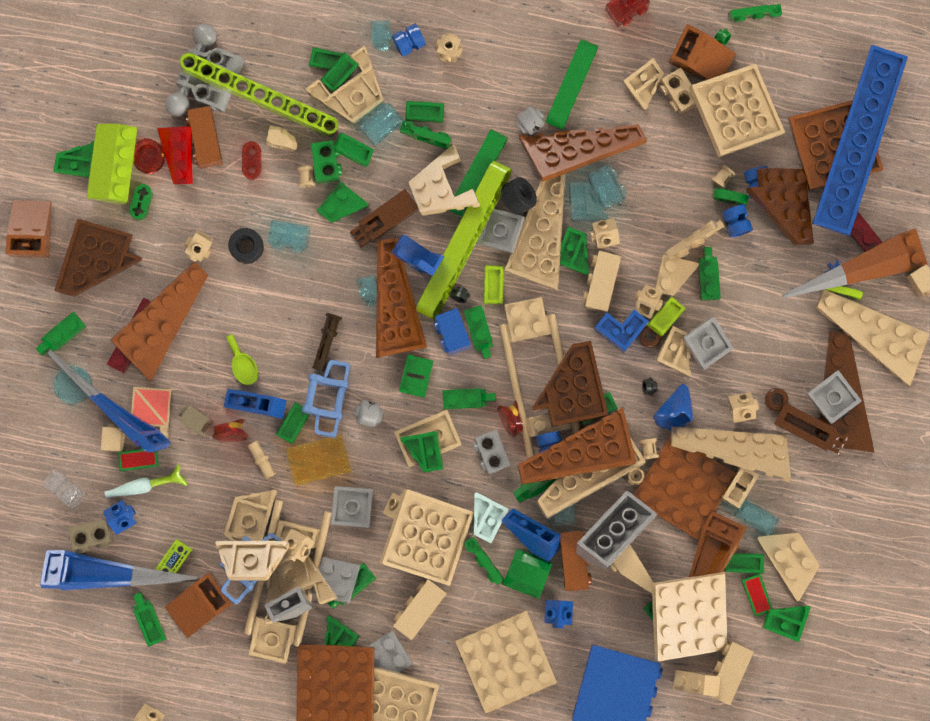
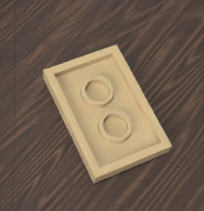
(439, 422)

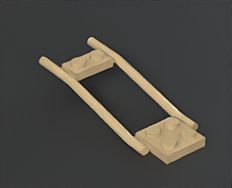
(527, 321)
(275, 639)

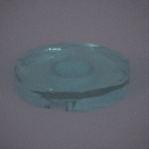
(67, 389)

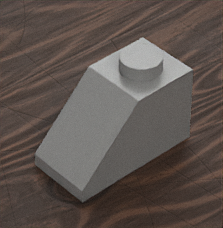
(288, 605)

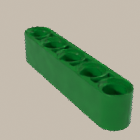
(571, 84)
(486, 155)

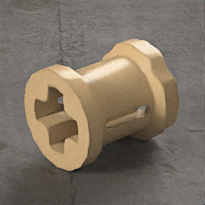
(306, 177)
(723, 177)
(649, 448)

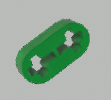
(730, 196)
(136, 201)

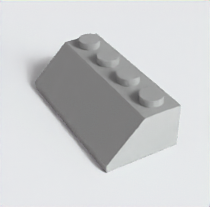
(615, 531)

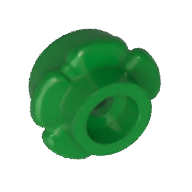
(723, 36)

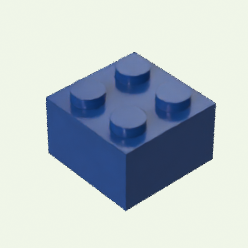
(453, 332)

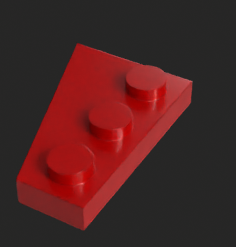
(178, 153)

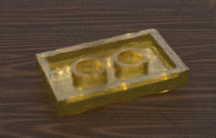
(318, 460)

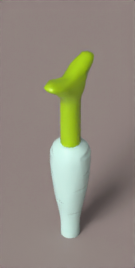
(144, 484)

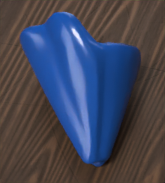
(676, 410)

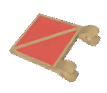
(152, 407)

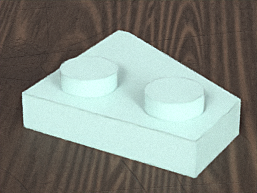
(487, 517)

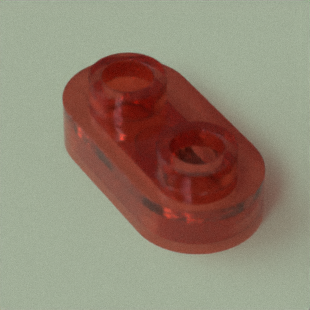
(251, 161)

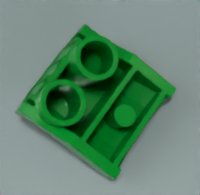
(527, 574)

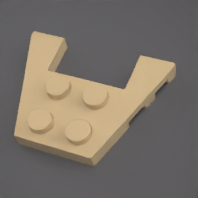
(355, 97)
(433, 189)
(696, 239)
(294, 574)

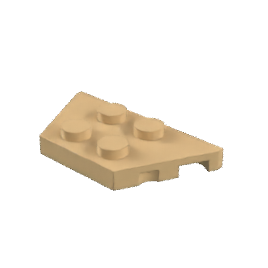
(250, 516)
(251, 558)
(791, 560)

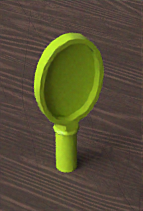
(243, 365)

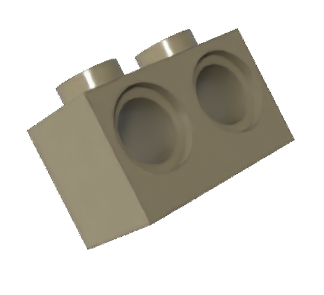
(195, 420)
(90, 530)

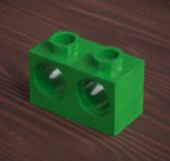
(321, 162)

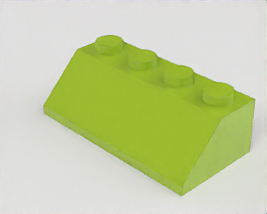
(112, 163)

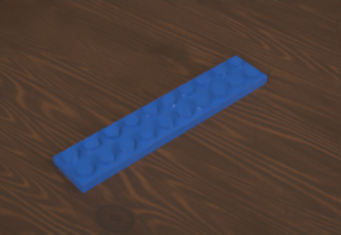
(860, 140)

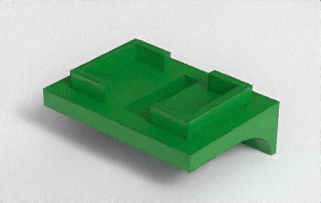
(413, 385)

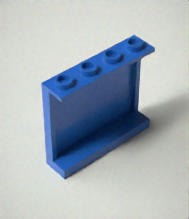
(616, 687)

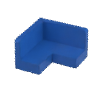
(417, 256)
(621, 334)

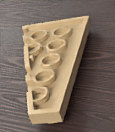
(539, 241)
(882, 337)
(740, 449)
(573, 488)

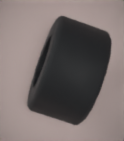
(518, 195)
(235, 239)

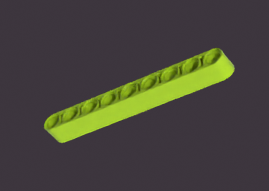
(252, 87)
(463, 241)

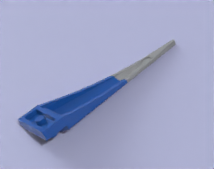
(134, 428)
(77, 571)

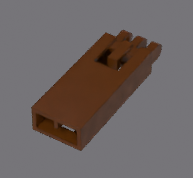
(390, 213)
(805, 426)

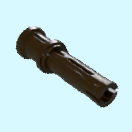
(328, 334)

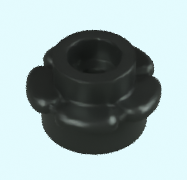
(460, 294)
(649, 386)

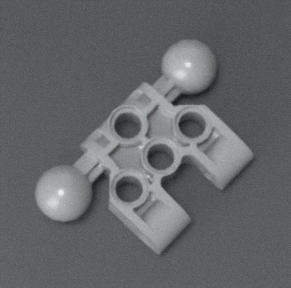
(217, 99)

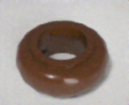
(642, 340)
(785, 399)

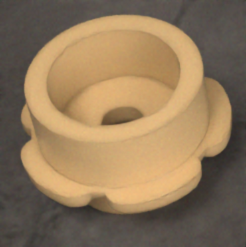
(632, 480)

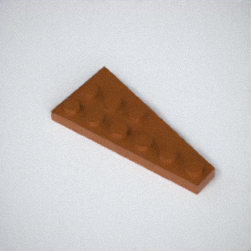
(589, 450)

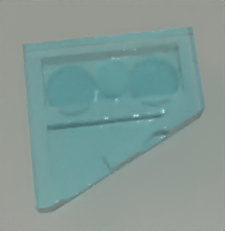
(584, 204)

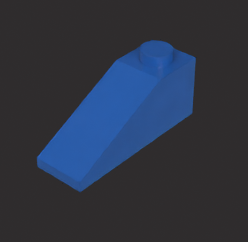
(255, 403)
(535, 536)

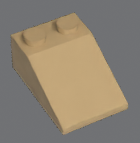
(631, 568)

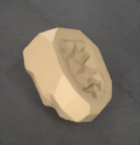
(281, 139)

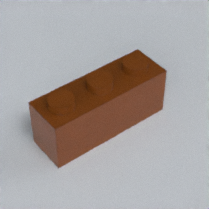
(204, 137)
(573, 566)

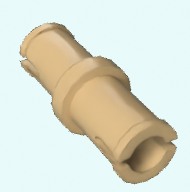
(261, 459)

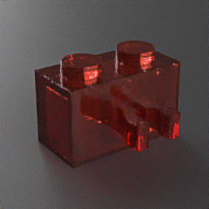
(624, 10)

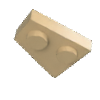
(644, 82)
(673, 274)
(675, 352)

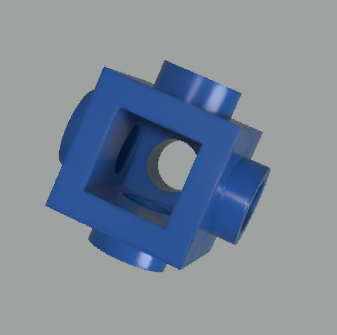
(120, 517)
(558, 613)

